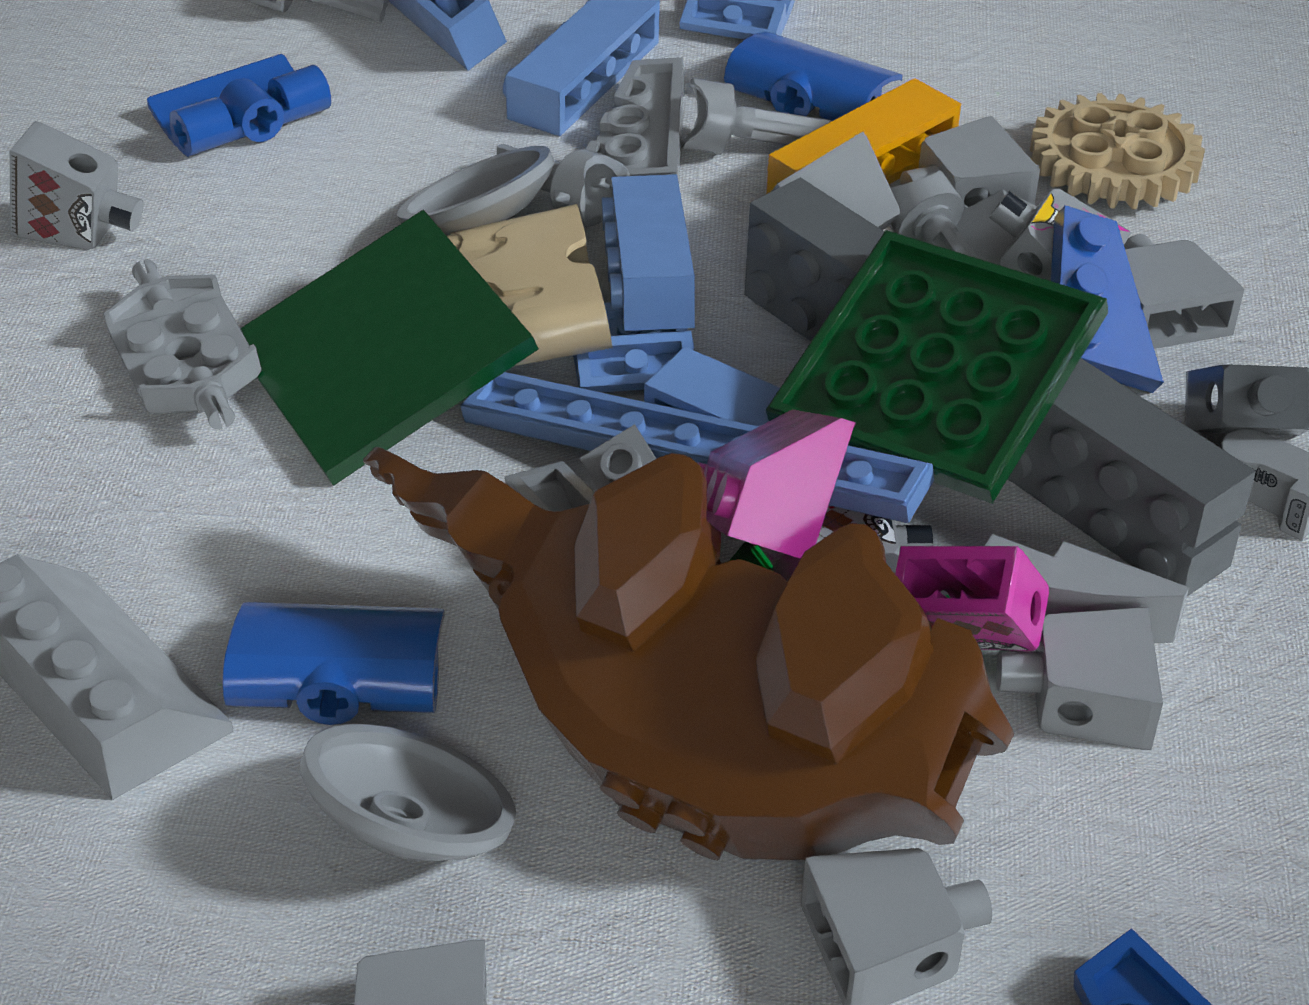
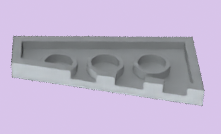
(646, 119)

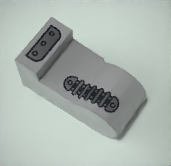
(1279, 478)

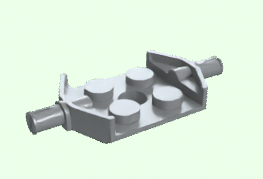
(176, 319)

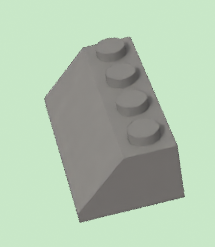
(98, 677)

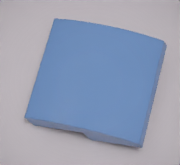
(736, 17)
(633, 356)

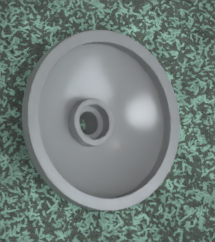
(483, 191)
(406, 793)

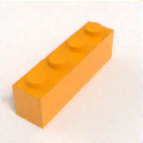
(892, 122)

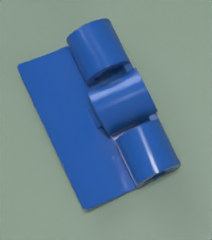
(803, 76)
(239, 104)
(333, 659)

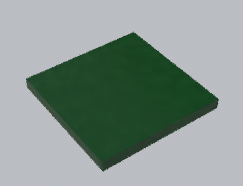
(384, 345)
(943, 360)

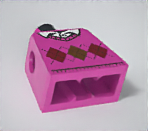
(989, 588)

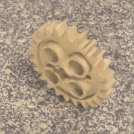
(1117, 150)

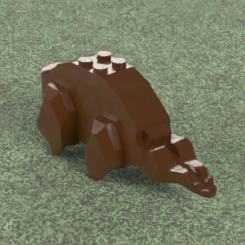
(716, 689)

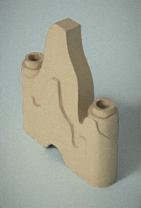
(544, 278)

